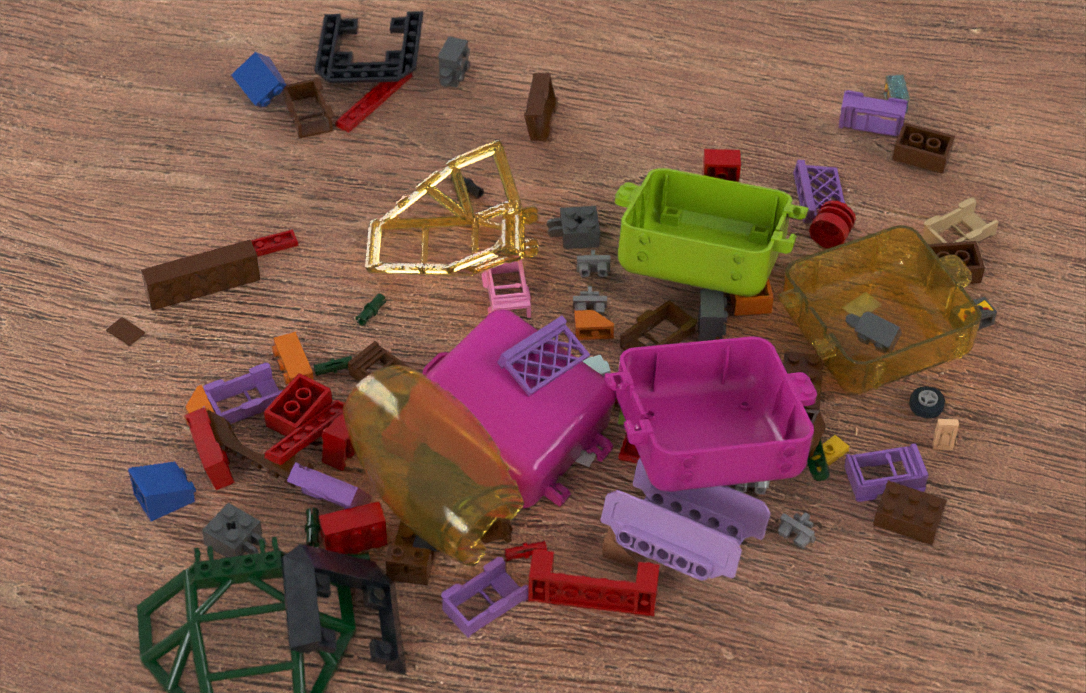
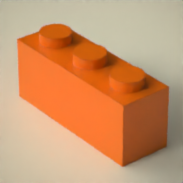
(291, 357)

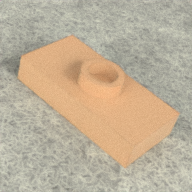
(945, 434)

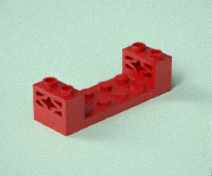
(590, 592)

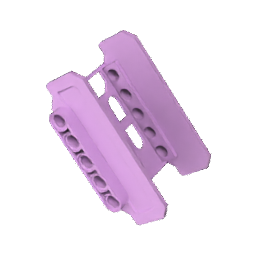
(687, 528)

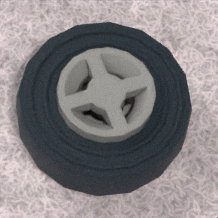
(924, 395)

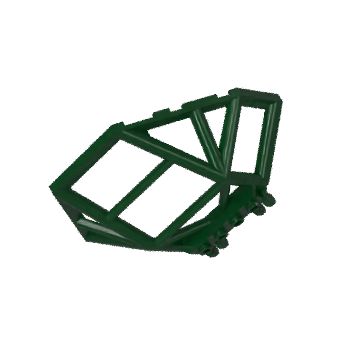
(224, 574)

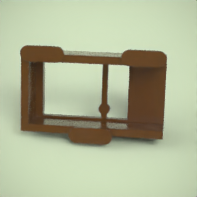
(305, 90)
(540, 106)
(650, 319)
(369, 356)

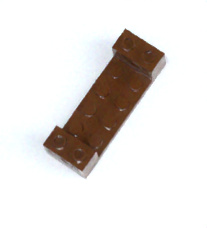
(407, 562)

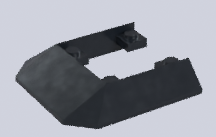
(339, 66)
(308, 576)

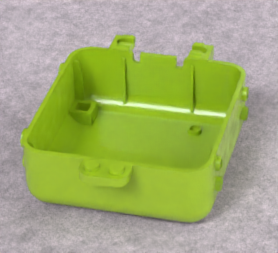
(704, 230)

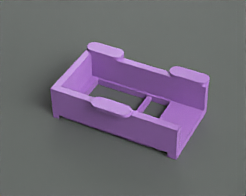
(856, 103)
(259, 377)
(328, 488)
(869, 489)
(493, 575)

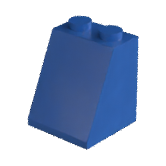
(259, 79)
(161, 488)

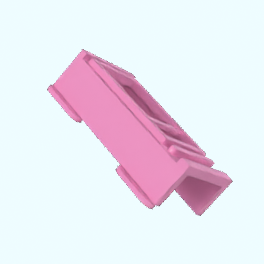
(507, 301)

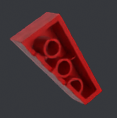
(336, 444)

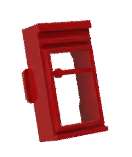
(212, 456)

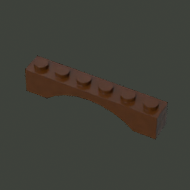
(228, 441)

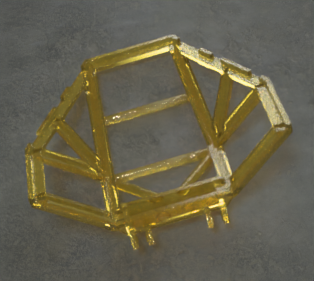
(507, 249)

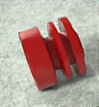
(832, 224)

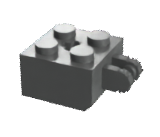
(453, 61)
(577, 227)
(712, 315)
(875, 330)
(233, 532)

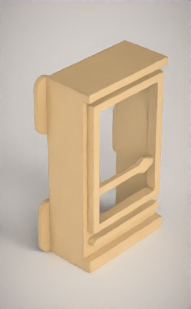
(963, 214)

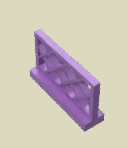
(806, 192)
(531, 345)

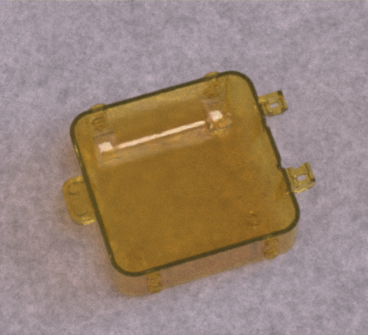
(895, 279)

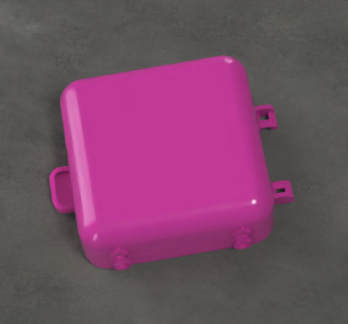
(714, 412)
(534, 432)

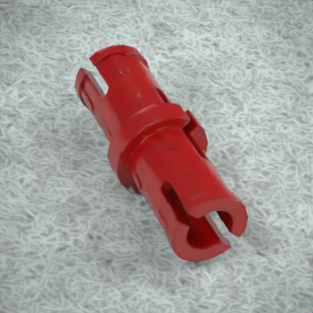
(511, 553)

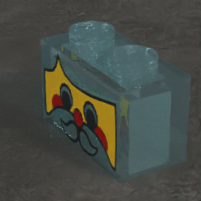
(896, 88)

